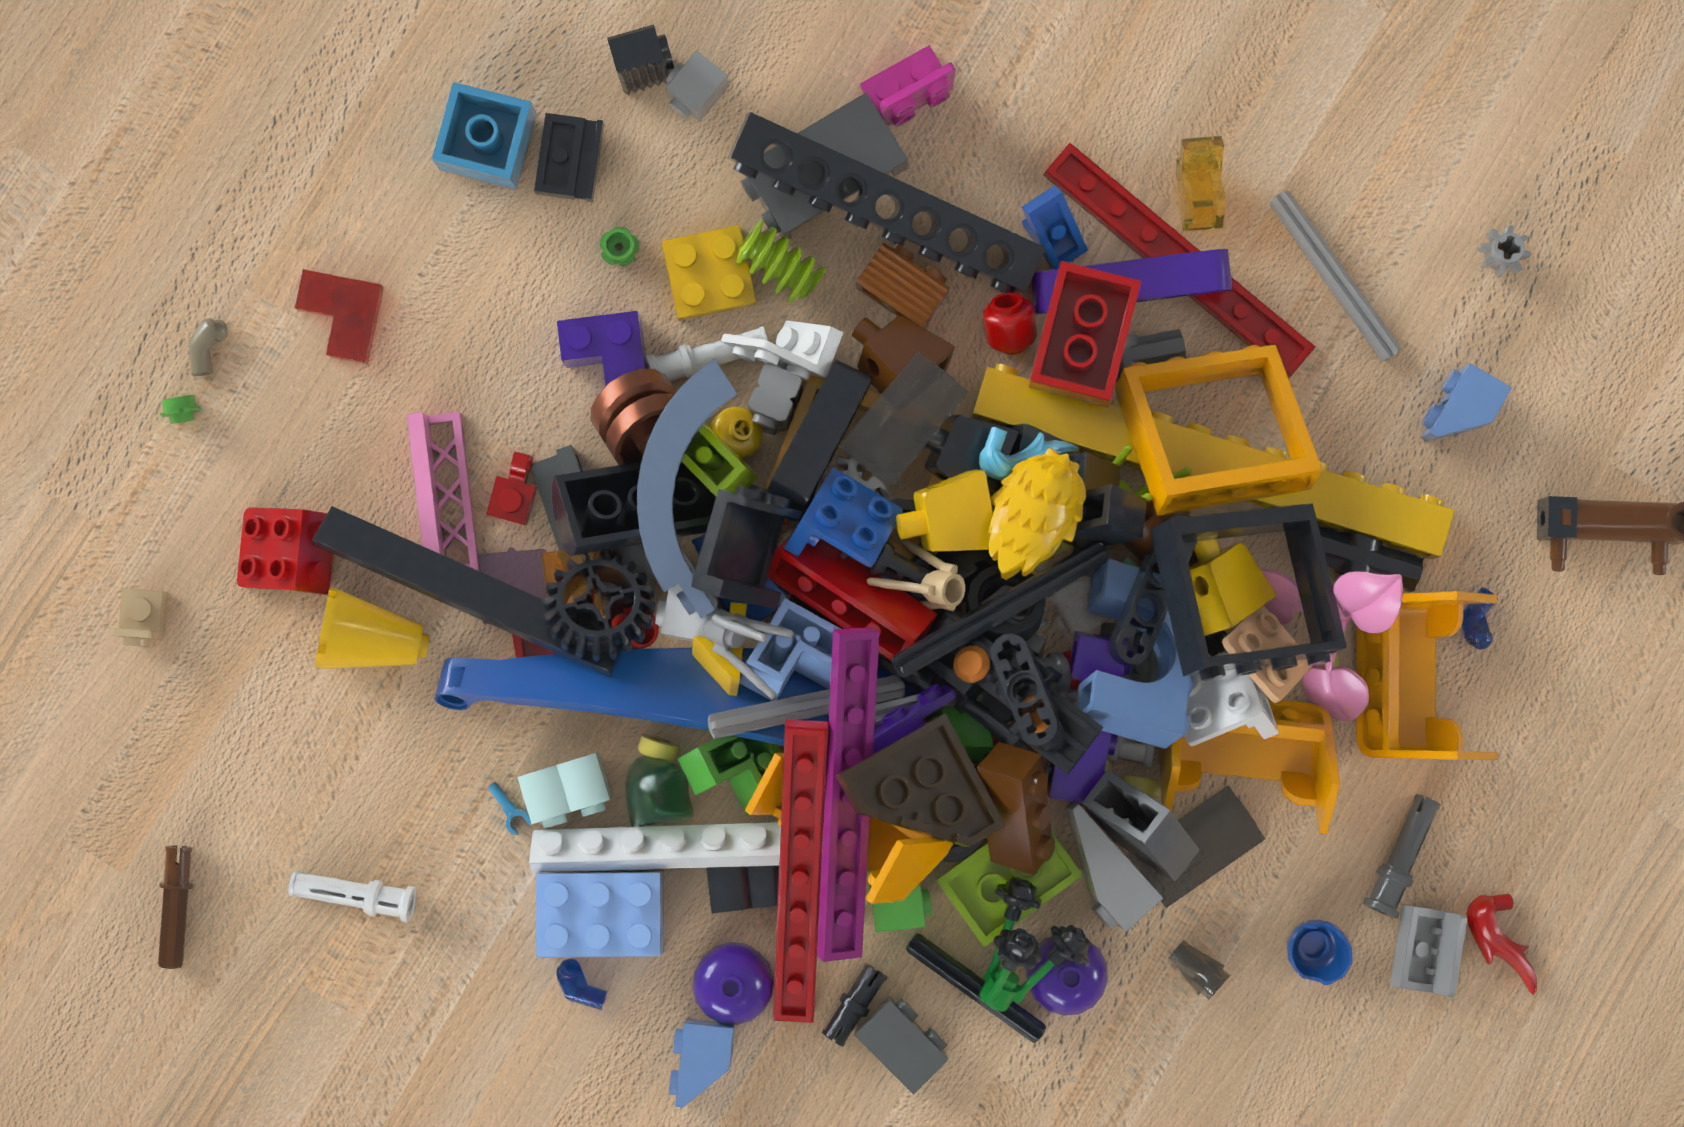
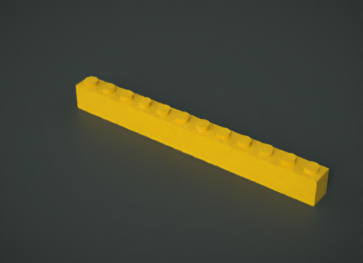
(1338, 500)

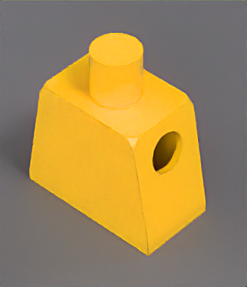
(951, 514)
(1227, 585)

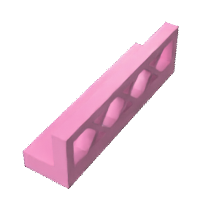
(427, 486)

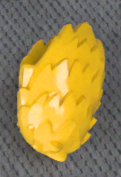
(1035, 512)

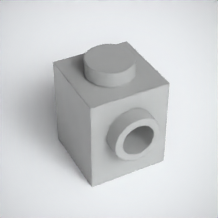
(695, 86)

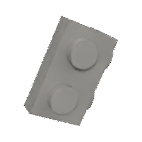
(1428, 950)

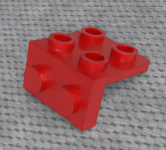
(280, 551)

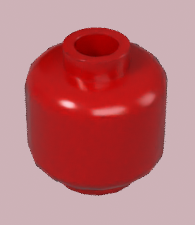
(1010, 323)

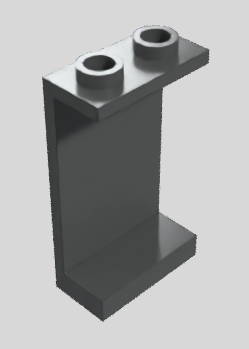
(850, 130)

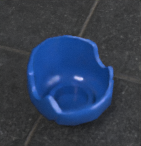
(1319, 951)

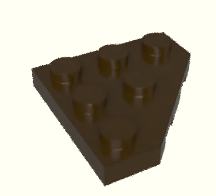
(924, 786)

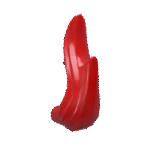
(1491, 939)

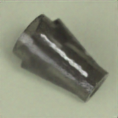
(1199, 969)

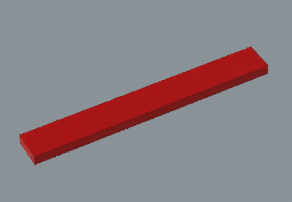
(1153, 237)
(800, 869)

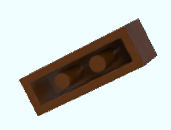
(1019, 792)

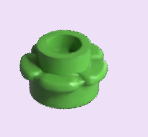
(619, 236)
(180, 409)

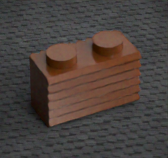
(902, 285)

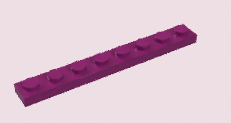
(844, 831)

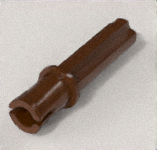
(174, 907)

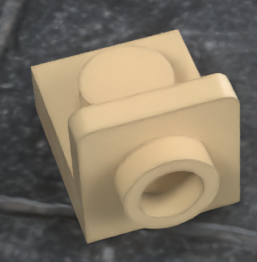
(141, 616)

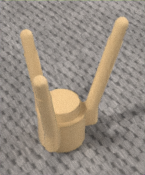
(941, 587)

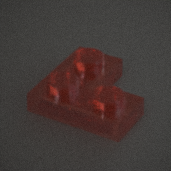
(351, 305)

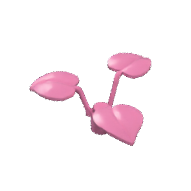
(1372, 604)

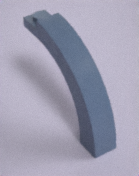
(664, 451)

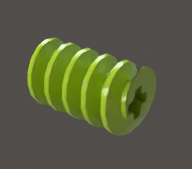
(779, 263)

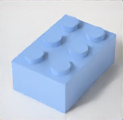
(600, 913)

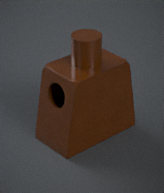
(893, 346)

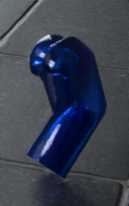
(1475, 624)
(576, 987)

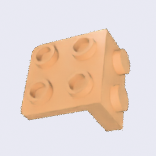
(1262, 632)

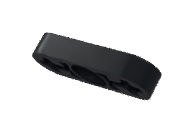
(1047, 714)

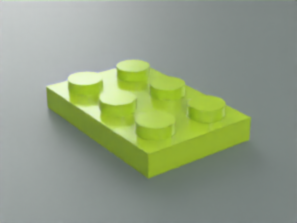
(975, 879)

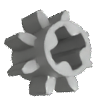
(1513, 245)

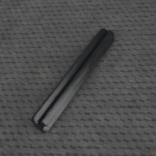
(971, 984)

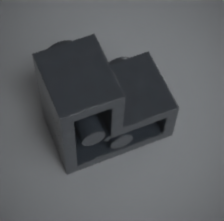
(1108, 511)

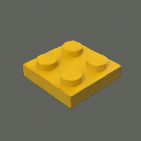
(706, 273)

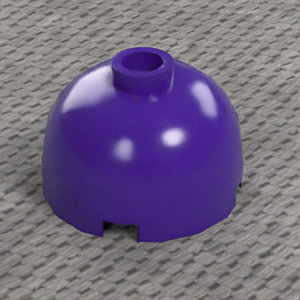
(733, 983)
(1071, 986)

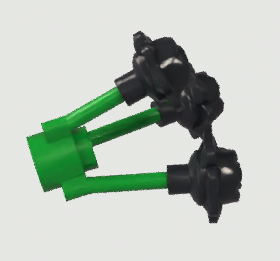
(1021, 948)

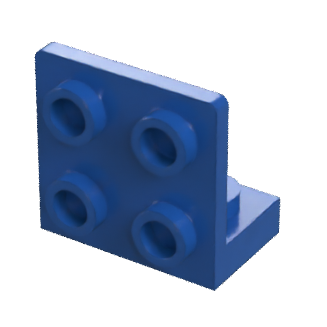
(847, 518)

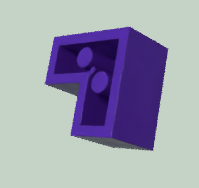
(604, 339)

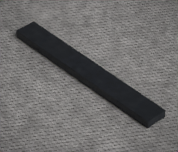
(447, 582)

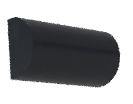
(599, 507)

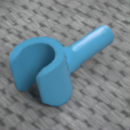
(508, 808)

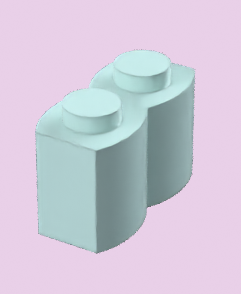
(564, 789)

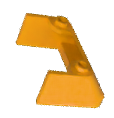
(1402, 681)
(1298, 757)
(895, 857)

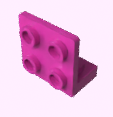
(910, 86)

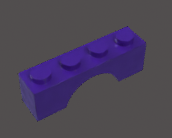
(1087, 655)

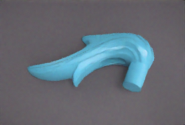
(1000, 465)

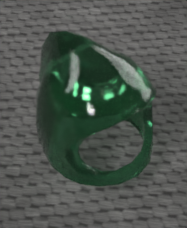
(656, 792)

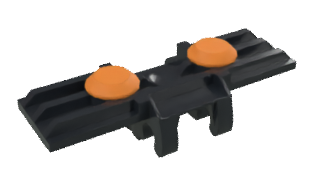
(972, 671)

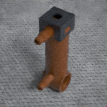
(1606, 520)

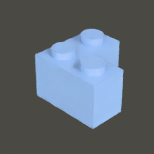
(806, 652)

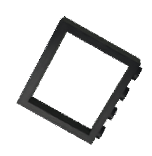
(1310, 574)

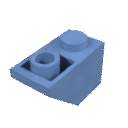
(1469, 403)
(703, 1058)

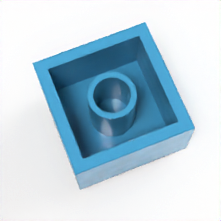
(484, 135)

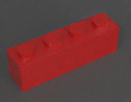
(842, 594)

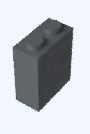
(1141, 825)

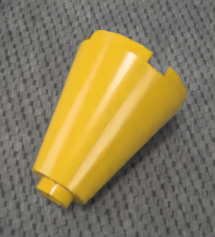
(366, 635)

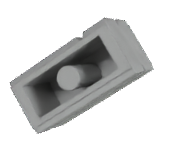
(775, 399)

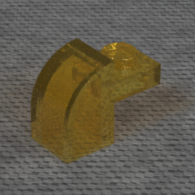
(1200, 183)

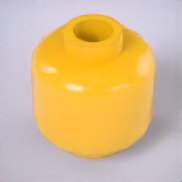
(738, 431)

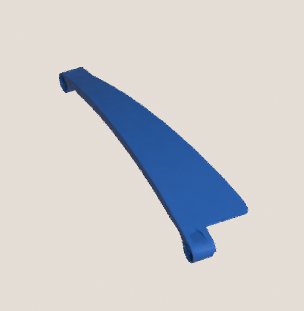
(644, 685)

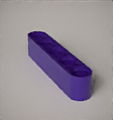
(1160, 276)

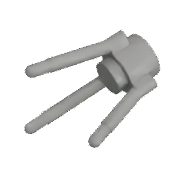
(731, 631)

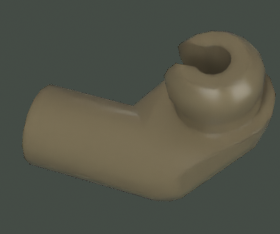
(201, 342)

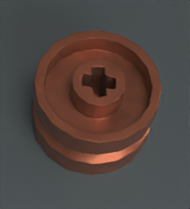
(628, 412)

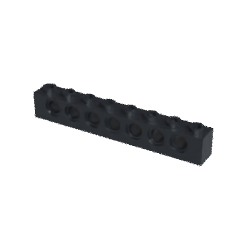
(1019, 253)

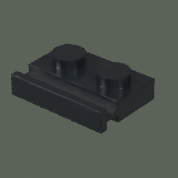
(569, 157)

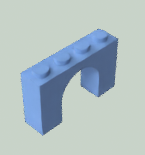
(1128, 708)

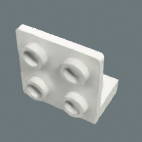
(799, 348)
(1225, 705)

